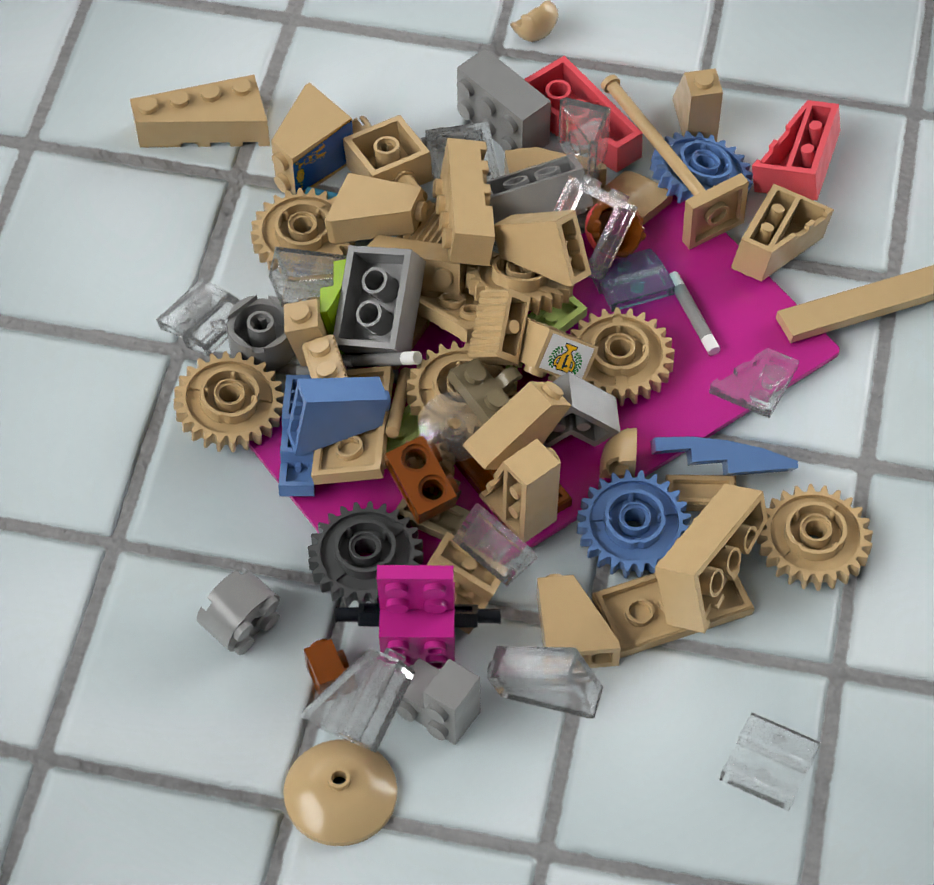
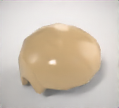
(537, 23)

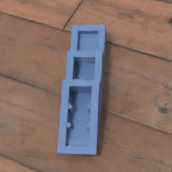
(734, 456)
(294, 470)

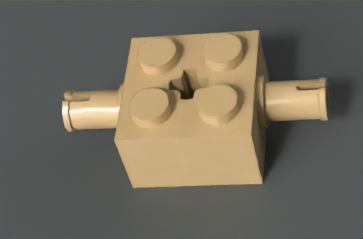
(388, 152)

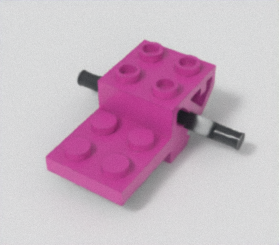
(417, 612)

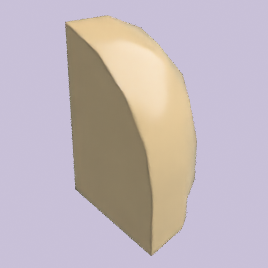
(619, 454)

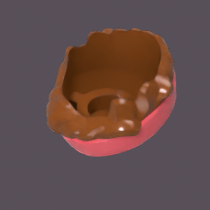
(597, 220)

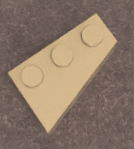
(780, 232)
(526, 490)

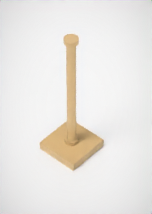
(709, 210)

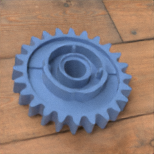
(706, 159)
(625, 500)

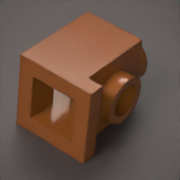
(324, 663)

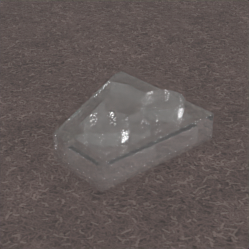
(758, 383)

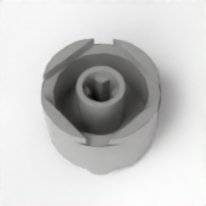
(257, 331)
(239, 610)

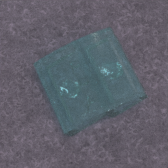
(635, 280)

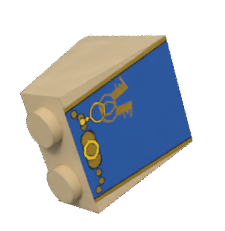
(310, 142)

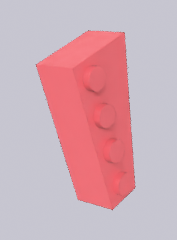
(564, 80)

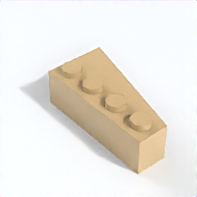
(202, 115)
(465, 203)
(709, 555)

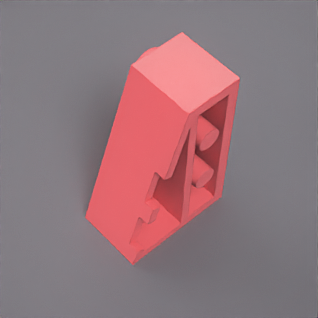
(802, 152)

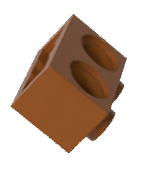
(414, 481)

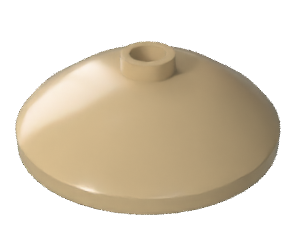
(344, 811)

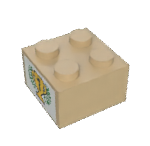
(554, 352)

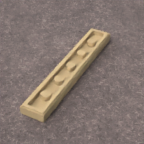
(857, 304)

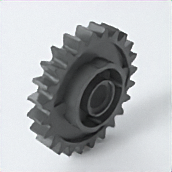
(338, 547)

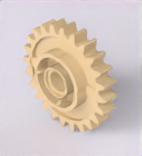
(294, 224)
(507, 275)
(642, 348)
(431, 380)
(203, 408)
(841, 531)

